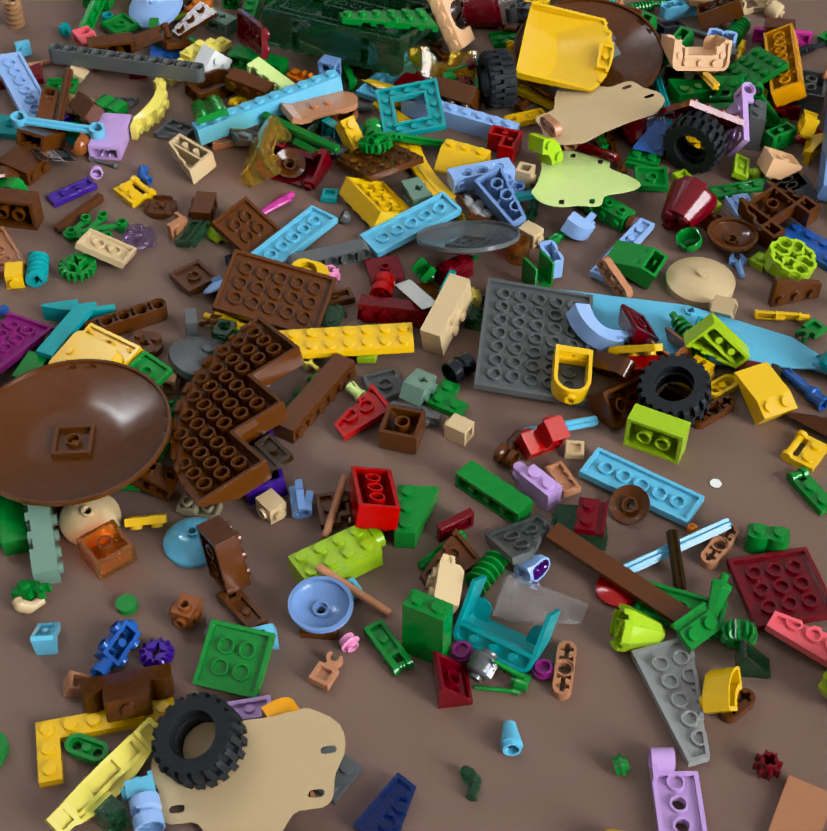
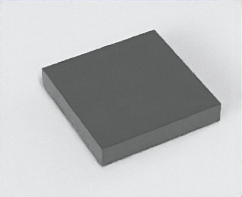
(387, 382)

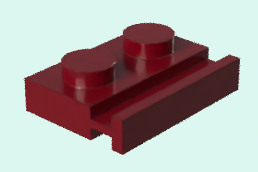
(591, 517)

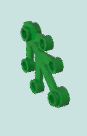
(75, 233)

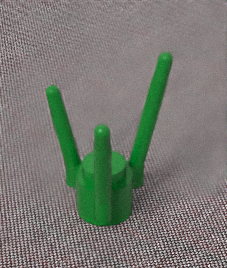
(518, 680)

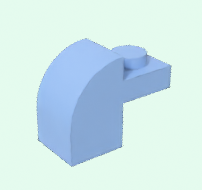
(579, 227)

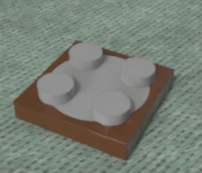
(474, 208)

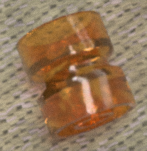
(519, 250)

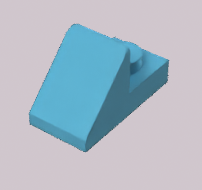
(45, 638)

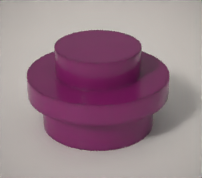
(461, 651)
(543, 669)

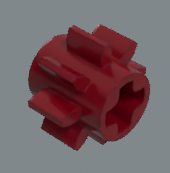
(767, 765)

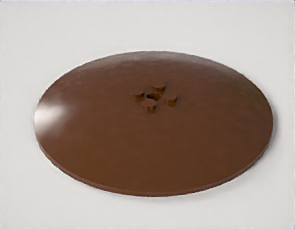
(635, 38)
(104, 405)

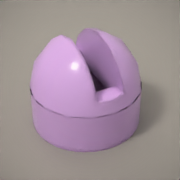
(98, 174)

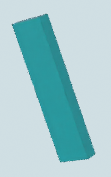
(66, 328)

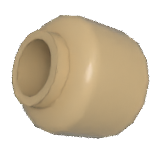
(774, 9)

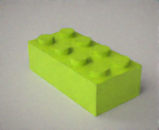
(345, 553)

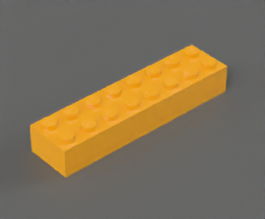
(790, 84)

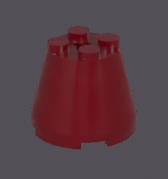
(481, 13)
(687, 203)

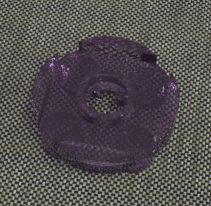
(146, 240)

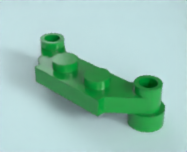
(772, 117)

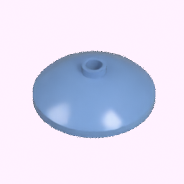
(318, 595)

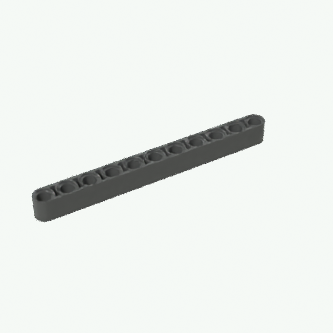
(127, 63)

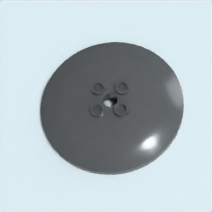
(468, 237)

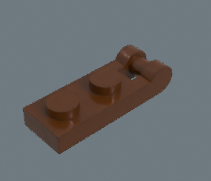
(151, 36)
(242, 609)

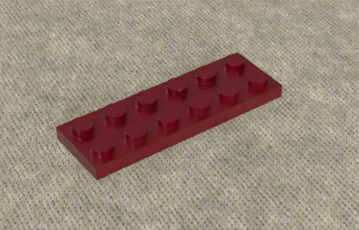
(253, 33)

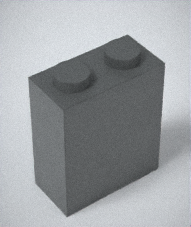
(757, 120)

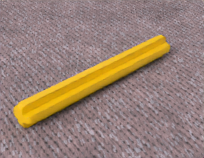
(709, 79)

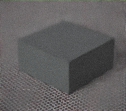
(191, 322)

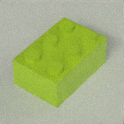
(656, 433)

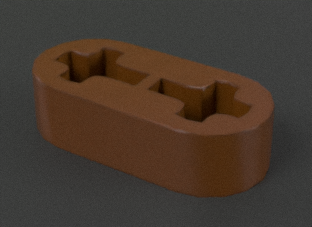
(742, 707)

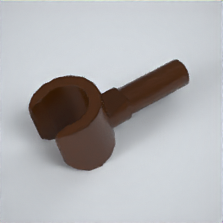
(212, 320)

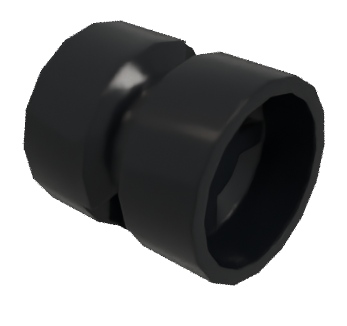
(459, 367)

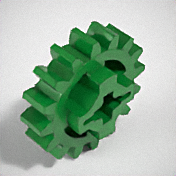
(375, 143)
(77, 267)

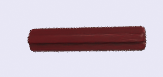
(598, 152)

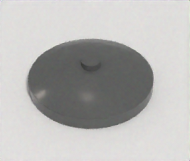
(189, 352)

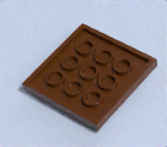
(374, 167)

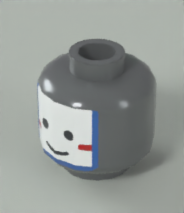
(481, 664)

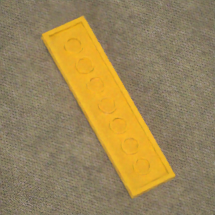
(353, 340)

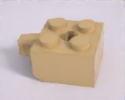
(446, 581)

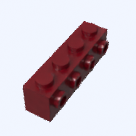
(390, 310)

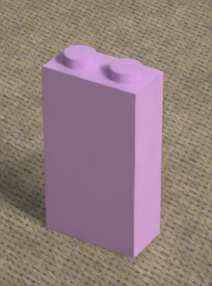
(116, 138)

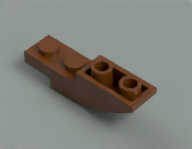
(47, 103)

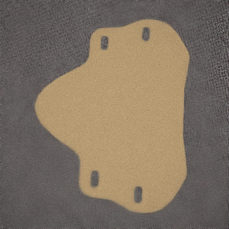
(596, 112)
(272, 780)

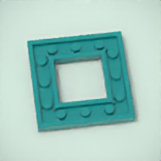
(426, 88)

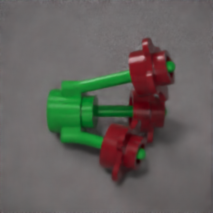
(470, 63)

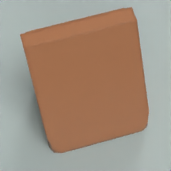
(71, 683)

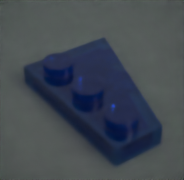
(388, 808)

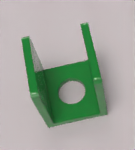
(544, 273)

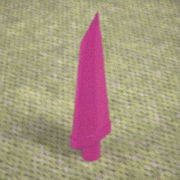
(278, 202)

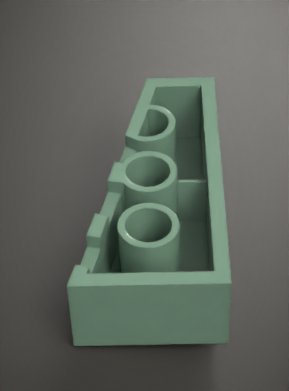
(43, 544)

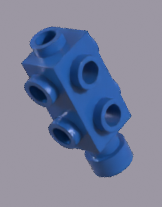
(113, 651)

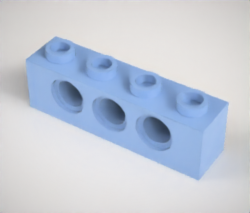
(463, 177)

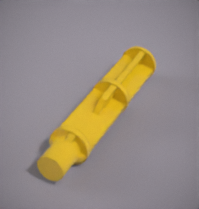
(780, 316)

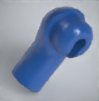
(142, 174)

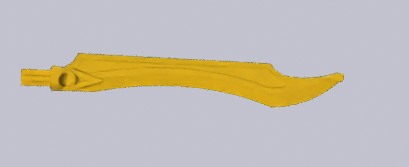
(424, 170)

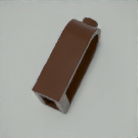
(212, 77)

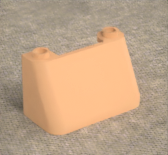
(712, 56)

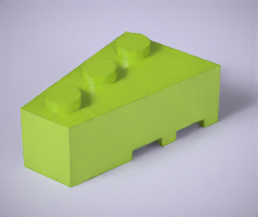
(717, 340)

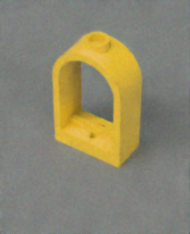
(572, 356)

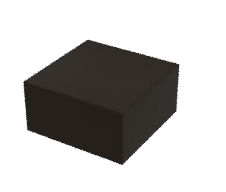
(670, 73)

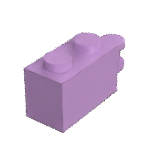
(537, 485)

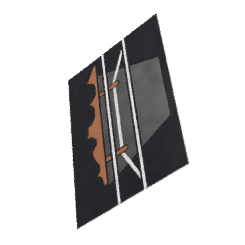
(55, 154)

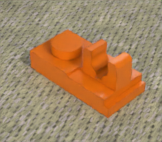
(297, 75)

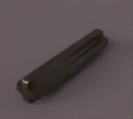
(676, 559)

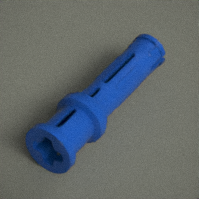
(812, 394)

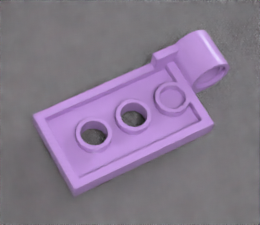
(739, 136)
(674, 786)

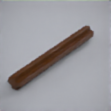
(64, 94)

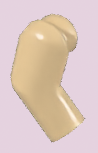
(26, 606)

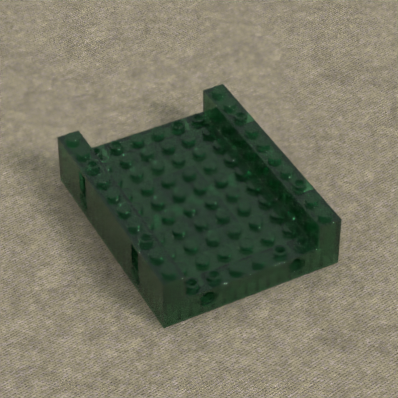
(316, 30)

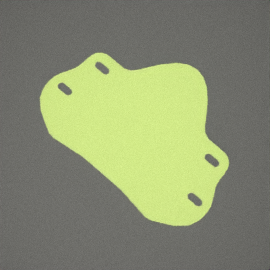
(580, 180)

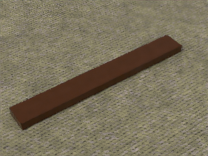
(616, 573)

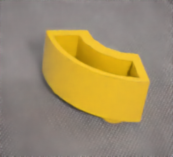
(721, 690)

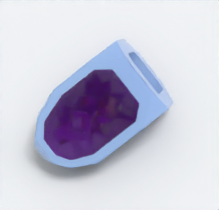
(533, 568)

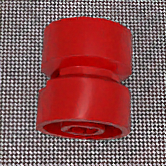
(383, 284)

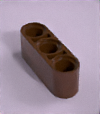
(612, 365)

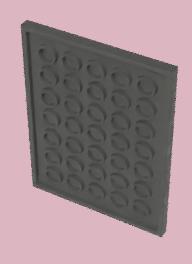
(520, 337)

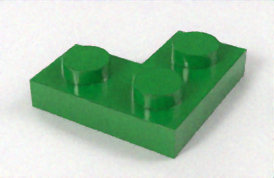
(444, 399)

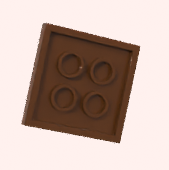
(244, 226)

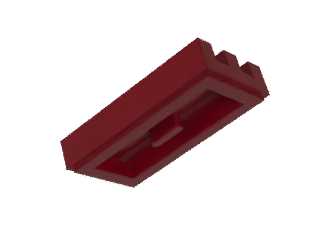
(459, 521)

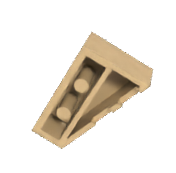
(192, 157)

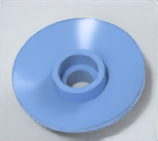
(214, 286)

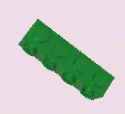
(610, 212)

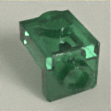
(333, 316)

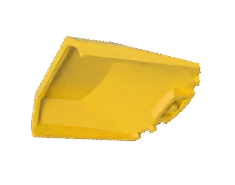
(565, 48)

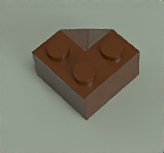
(402, 429)

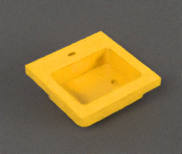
(97, 344)

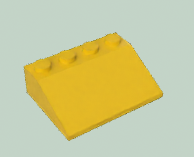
(372, 200)

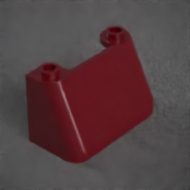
(316, 168)

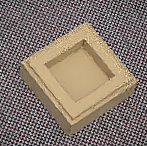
(574, 449)

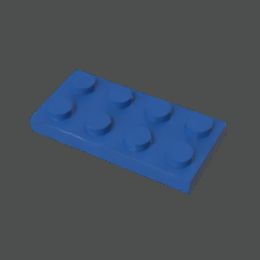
(812, 240)

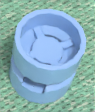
(147, 812)

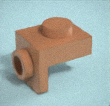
(176, 226)

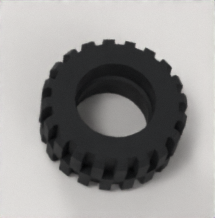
(497, 78)
(704, 129)
(676, 370)
(220, 756)

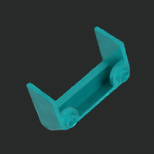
(509, 645)

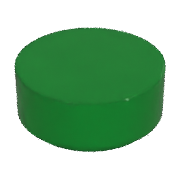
(126, 604)

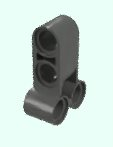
(517, 11)

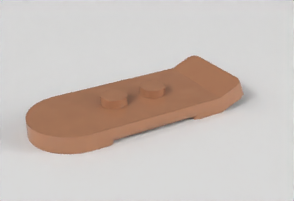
(320, 107)

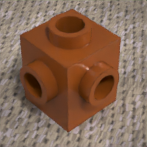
(186, 611)

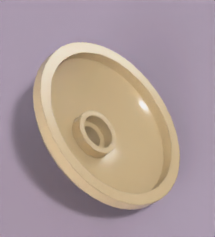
(75, 522)

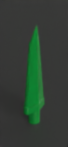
(718, 594)

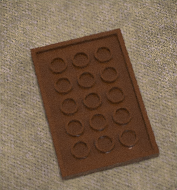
(275, 291)

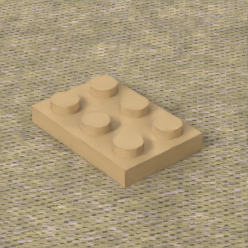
(105, 248)

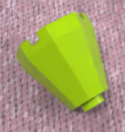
(634, 629)

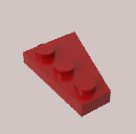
(366, 412)

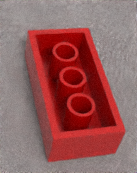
(373, 498)

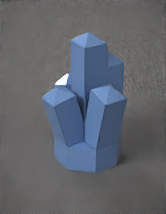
(300, 505)

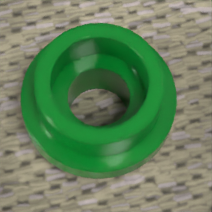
(621, 765)

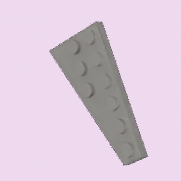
(675, 689)

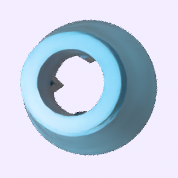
(510, 739)

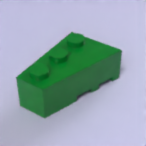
(685, 89)
(415, 511)

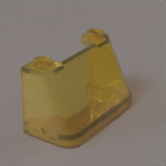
(427, 66)
(260, 158)

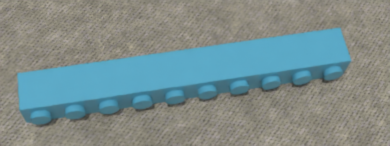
(250, 112)

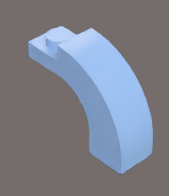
(591, 330)

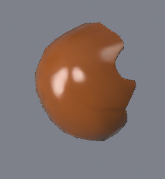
(81, 145)

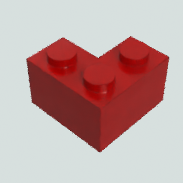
(505, 141)
(543, 439)

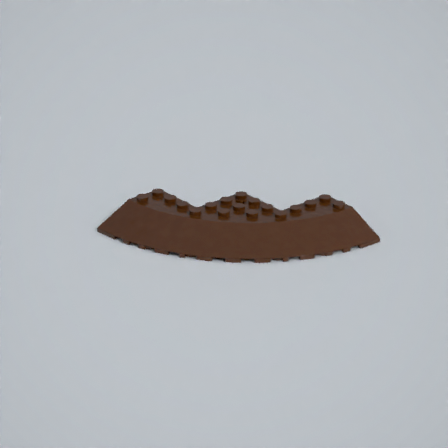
(227, 410)

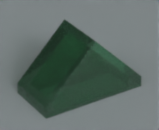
(751, 661)

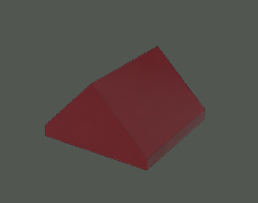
(636, 325)
(450, 682)

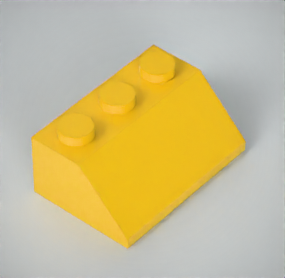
(459, 154)

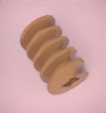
(14, 14)

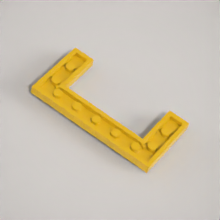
(55, 731)

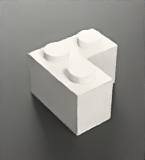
(212, 59)

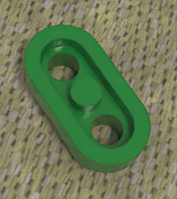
(89, 748)

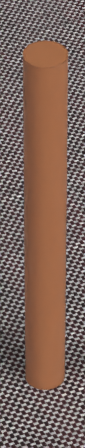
(334, 507)
(355, 590)

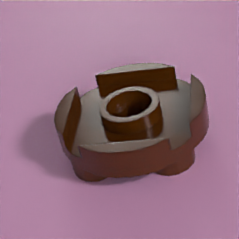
(151, 340)

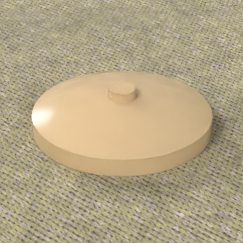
(697, 281)

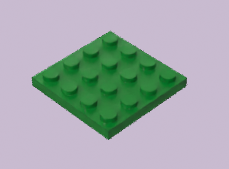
(757, 66)

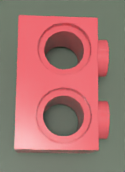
(80, 34)

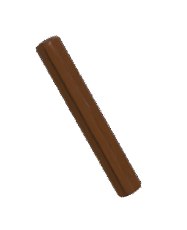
(76, 214)

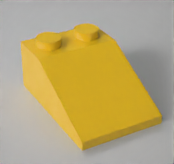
(764, 393)

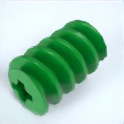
(741, 27)
(491, 565)

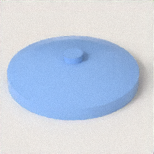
(143, 10)

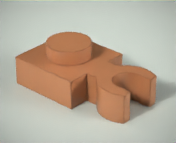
(326, 673)

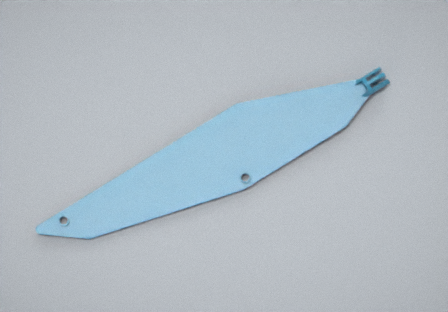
(762, 343)

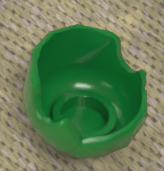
(689, 239)

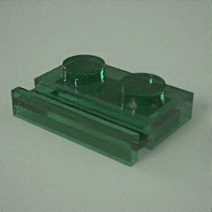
(192, 233)

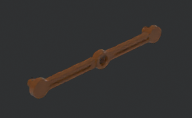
(612, 142)

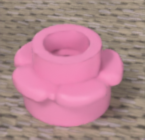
(349, 642)

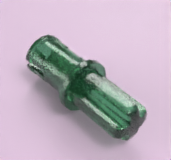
(532, 210)

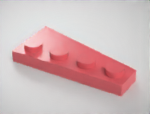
(805, 639)

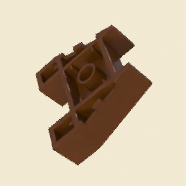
(773, 208)

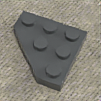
(520, 539)

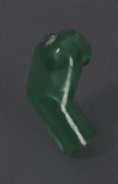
(472, 780)

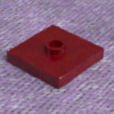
(389, 264)

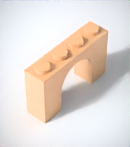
(454, 37)

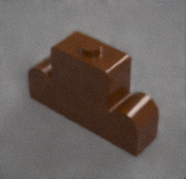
(127, 692)

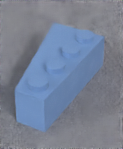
(499, 196)

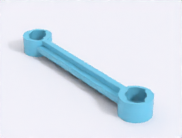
(59, 125)

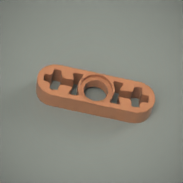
(608, 269)
(718, 554)
(558, 676)

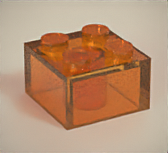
(106, 549)

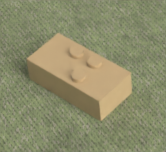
(446, 314)

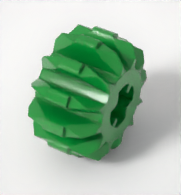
(737, 629)

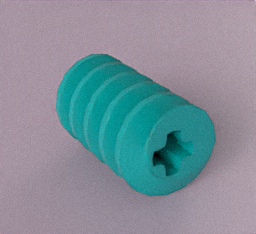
(37, 269)

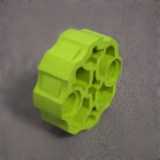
(789, 259)

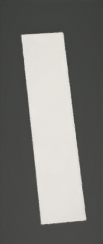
(416, 294)

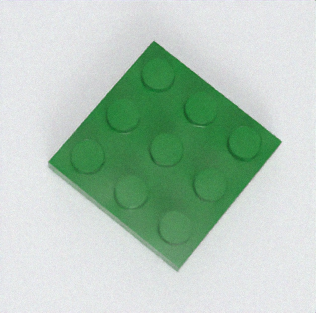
(234, 659)

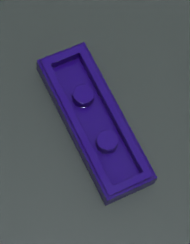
(71, 192)

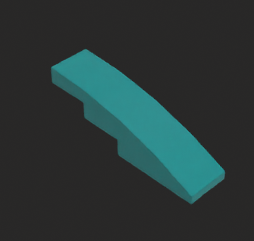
(58, 310)

